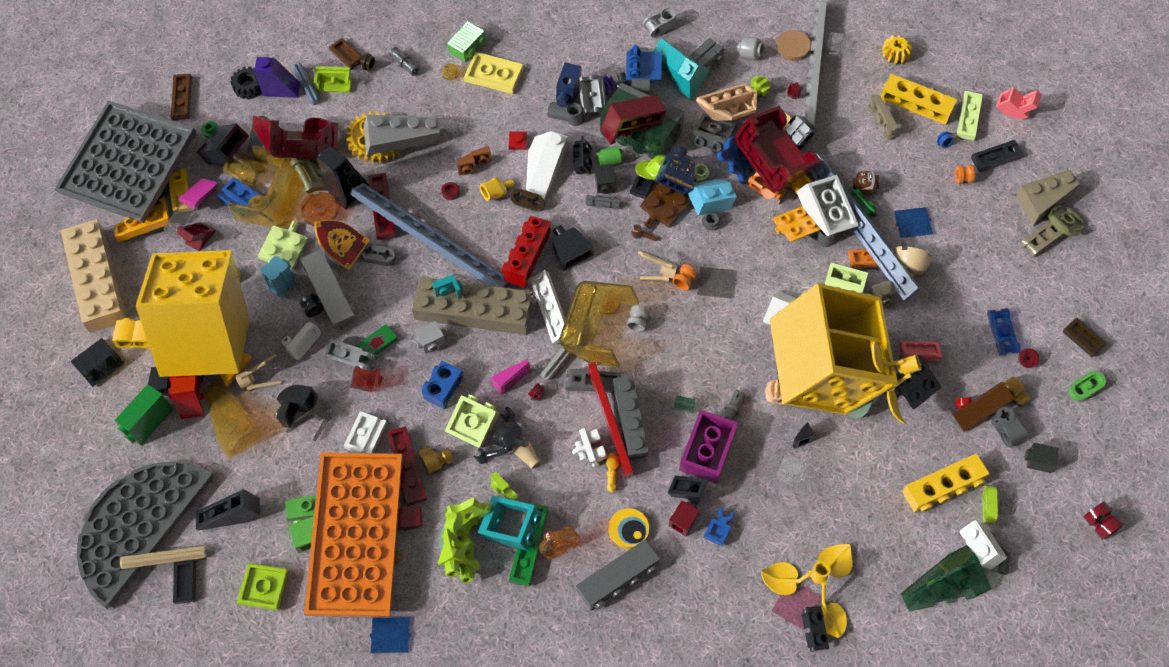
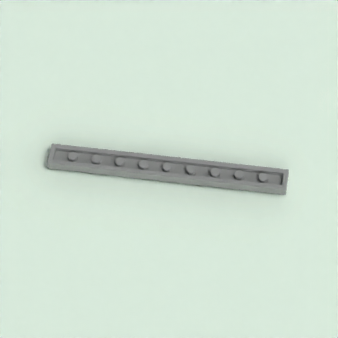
(815, 61)

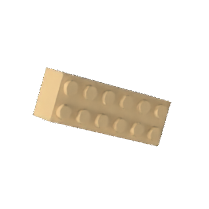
(93, 275)

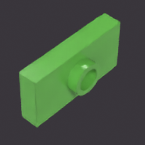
(300, 508)

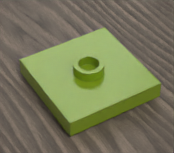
(263, 587)

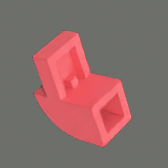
(1016, 105)

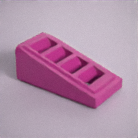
(507, 378)

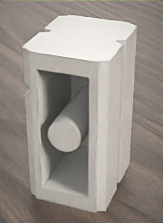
(983, 544)

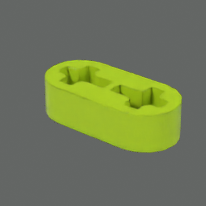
(990, 504)

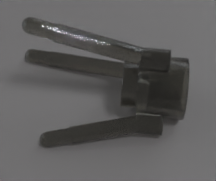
(320, 411)

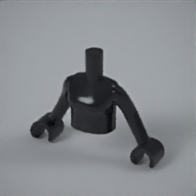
(504, 437)

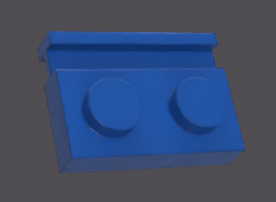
(236, 193)

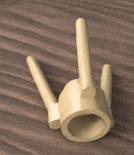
(667, 269)
(247, 378)

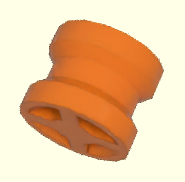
(964, 174)

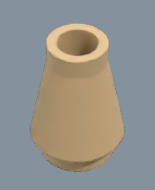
(527, 455)

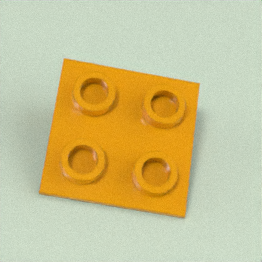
(795, 224)

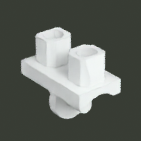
(594, 455)

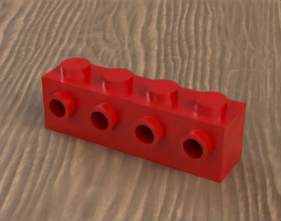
(527, 251)

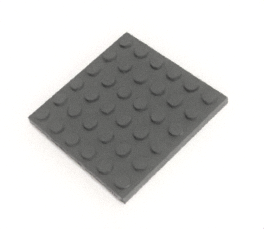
(126, 161)

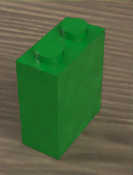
(143, 415)

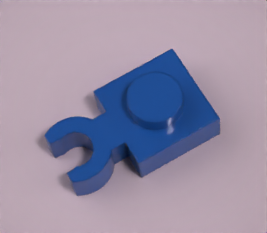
(718, 529)

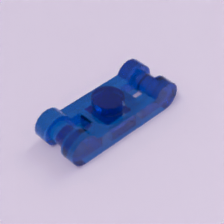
(1003, 331)

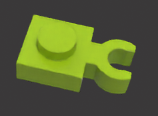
(499, 485)

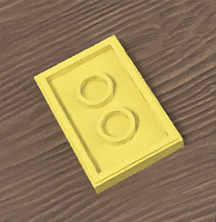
(494, 72)

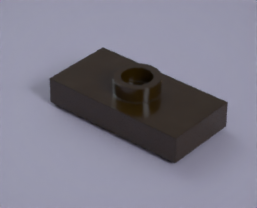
(1084, 337)

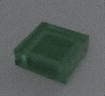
(684, 404)

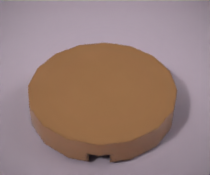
(793, 45)

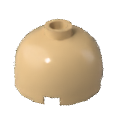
(914, 260)

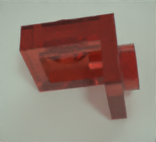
(366, 379)

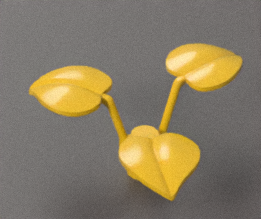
(906, 365)
(831, 561)

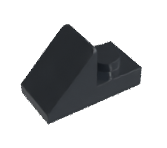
(688, 488)

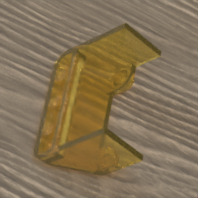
(282, 197)
(584, 315)

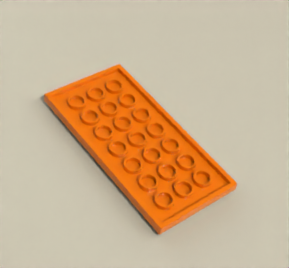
(354, 535)

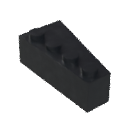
(339, 176)

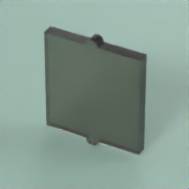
(715, 282)

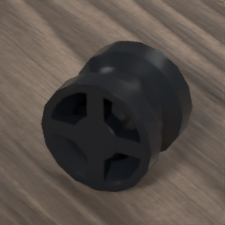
(311, 305)

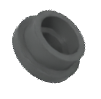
(711, 217)

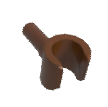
(640, 233)

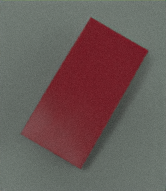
(409, 518)

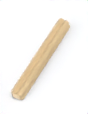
(162, 557)

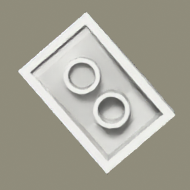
(828, 205)

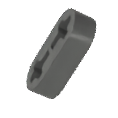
(378, 255)

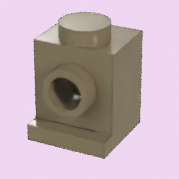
(884, 291)

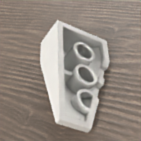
(544, 162)

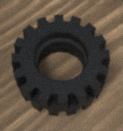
(242, 76)

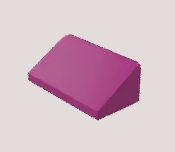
(199, 192)

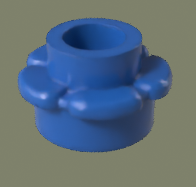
(945, 139)

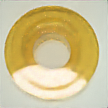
(450, 68)

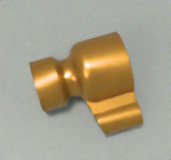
(1017, 390)
(433, 461)

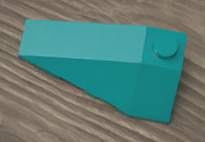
(681, 69)

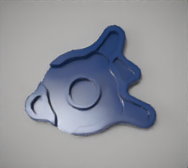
(736, 160)

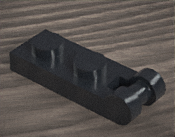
(997, 155)

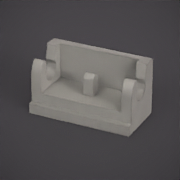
(592, 94)

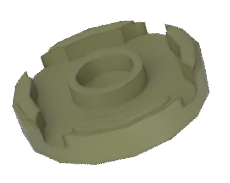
(1066, 220)

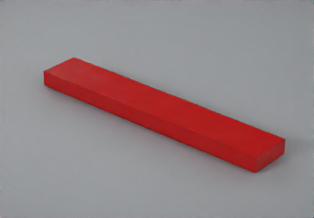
(610, 420)

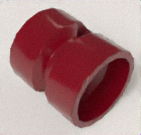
(1108, 526)

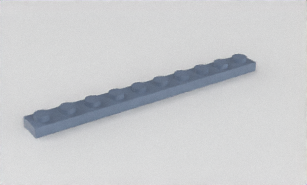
(429, 236)
(873, 241)

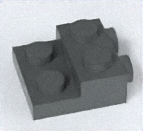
(712, 133)

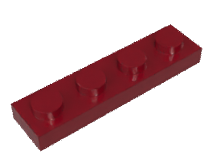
(383, 227)
(410, 475)

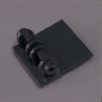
(97, 362)
(919, 386)

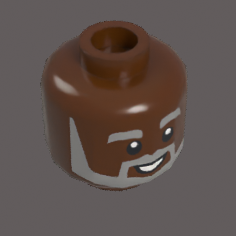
(866, 182)

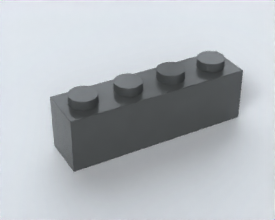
(630, 417)
(618, 575)

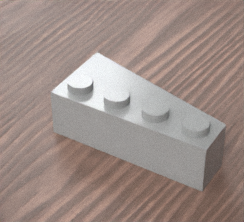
(327, 288)

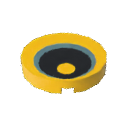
(628, 528)

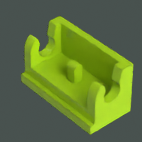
(333, 79)

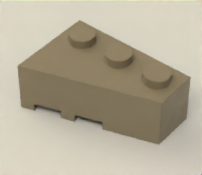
(1042, 195)

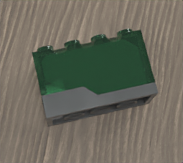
(656, 139)

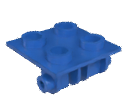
(643, 65)

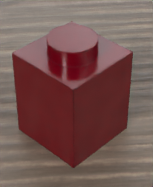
(684, 517)

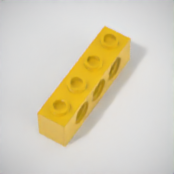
(918, 99)
(970, 466)

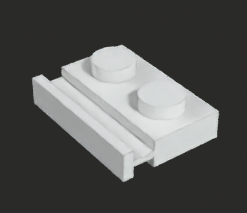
(365, 433)

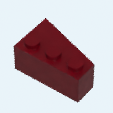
(632, 115)

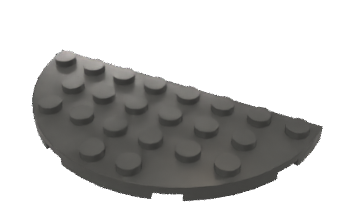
(133, 520)

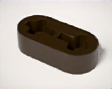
(529, 196)

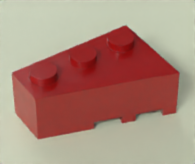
(186, 395)

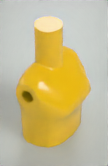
(495, 188)

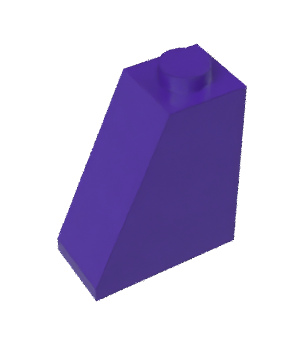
(275, 78)

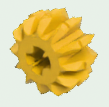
(897, 49)

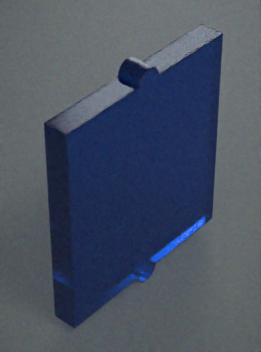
(913, 222)
(390, 635)

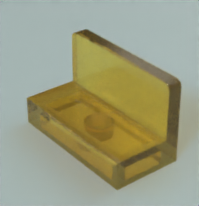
(244, 169)

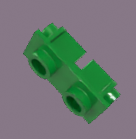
(867, 207)

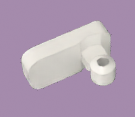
(302, 341)

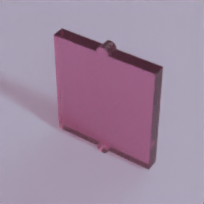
(791, 605)

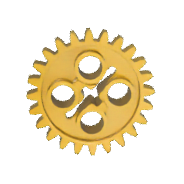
(355, 142)

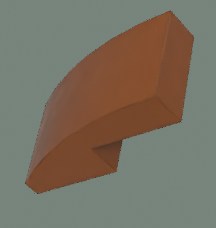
(468, 163)

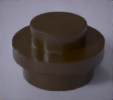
(367, 61)

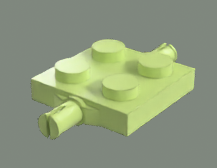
(284, 244)

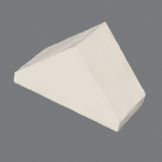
(778, 302)

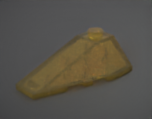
(230, 421)

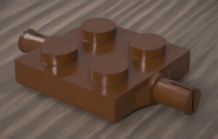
(664, 205)

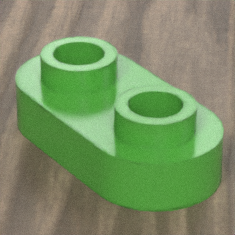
(1086, 387)

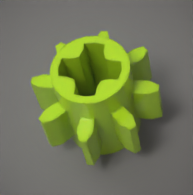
(761, 85)

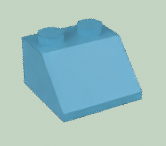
(712, 196)

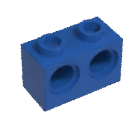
(445, 385)

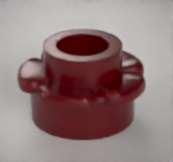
(794, 90)
(536, 392)

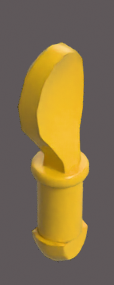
(612, 463)

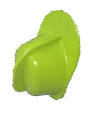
(650, 169)

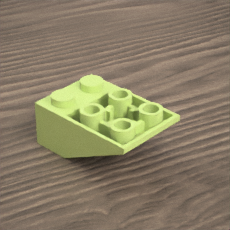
(846, 278)

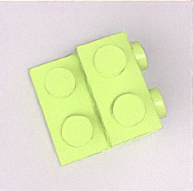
(472, 420)

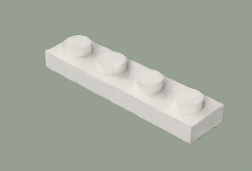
(548, 304)

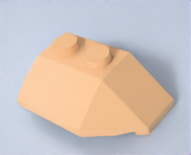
(729, 102)

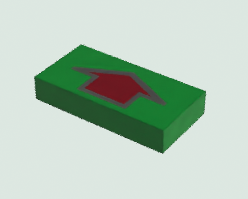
(378, 341)

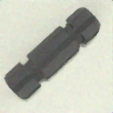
(605, 202)

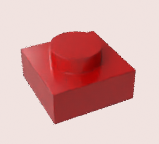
(517, 140)

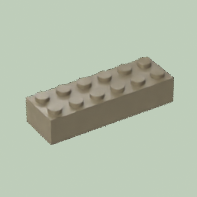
(478, 308)

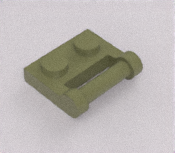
(312, 168)

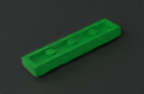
(525, 560)

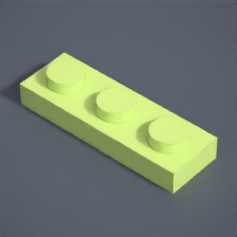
(969, 115)

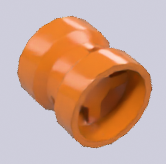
(685, 276)

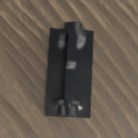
(582, 150)
(817, 637)

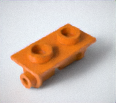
(758, 185)

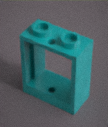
(492, 520)

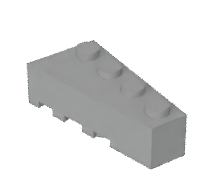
(391, 132)

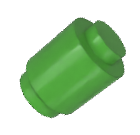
(610, 156)

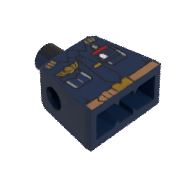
(565, 92)
(677, 172)

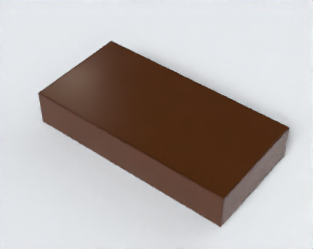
(346, 53)

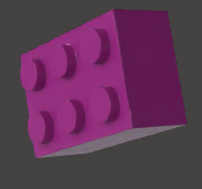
(708, 446)

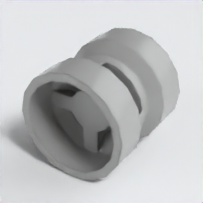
(637, 319)

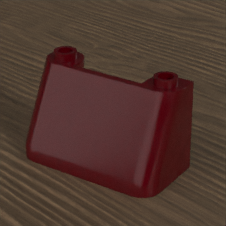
(309, 143)
(772, 149)

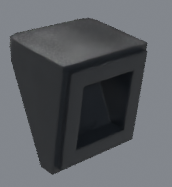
(804, 436)

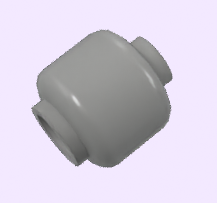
(750, 48)

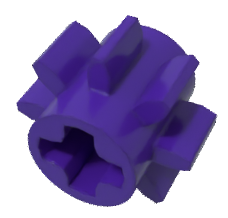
(608, 84)

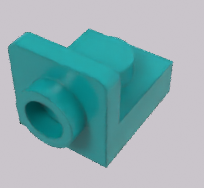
(447, 284)

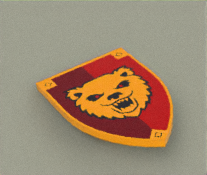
(340, 241)

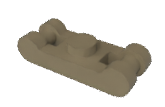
(883, 116)
(1043, 236)

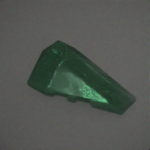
(951, 578)

